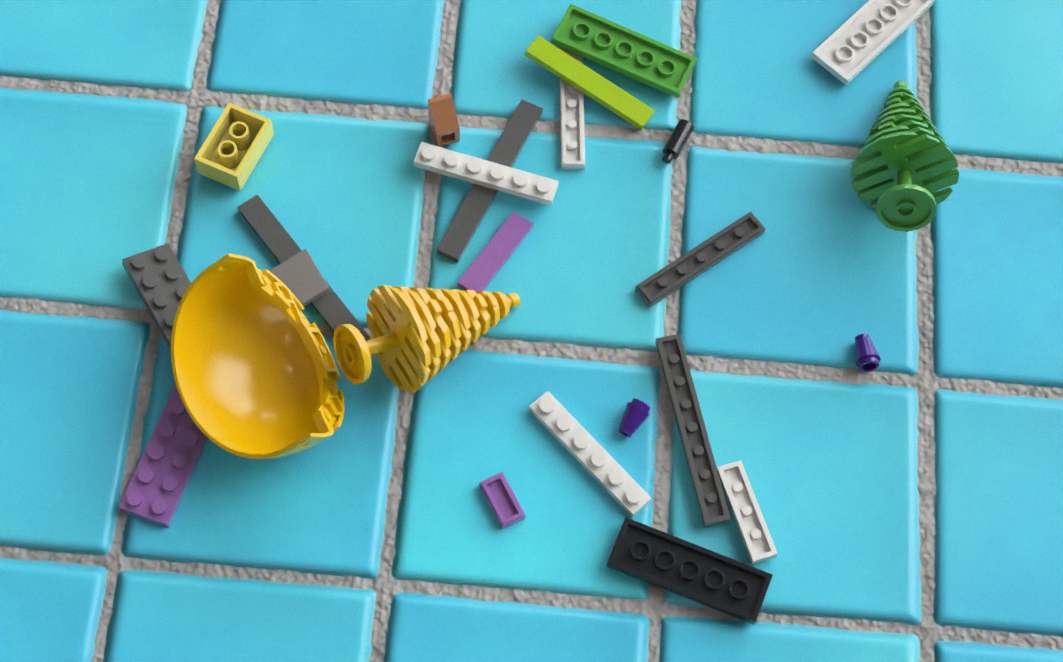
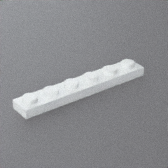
(486, 173)
(590, 454)

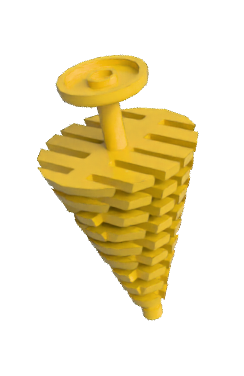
(417, 332)

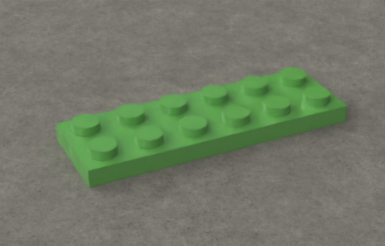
(624, 50)

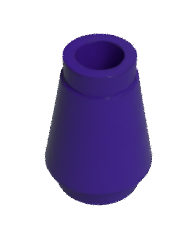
(866, 353)
(634, 415)

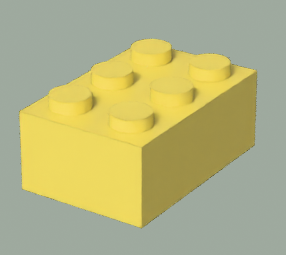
(234, 146)

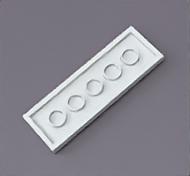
(867, 35)

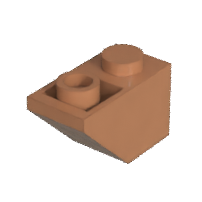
(443, 120)

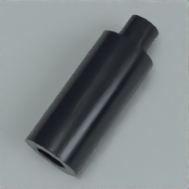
(677, 140)

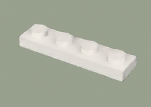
(746, 512)

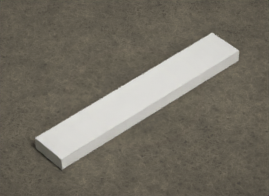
(572, 123)

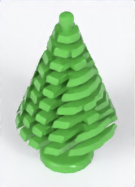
(904, 164)

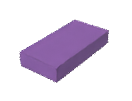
(502, 500)

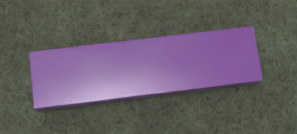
(495, 253)

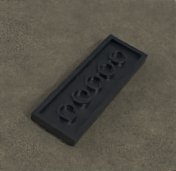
(689, 570)

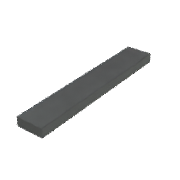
(700, 259)

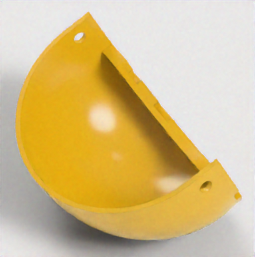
(253, 363)

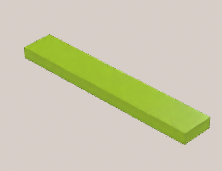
(589, 82)

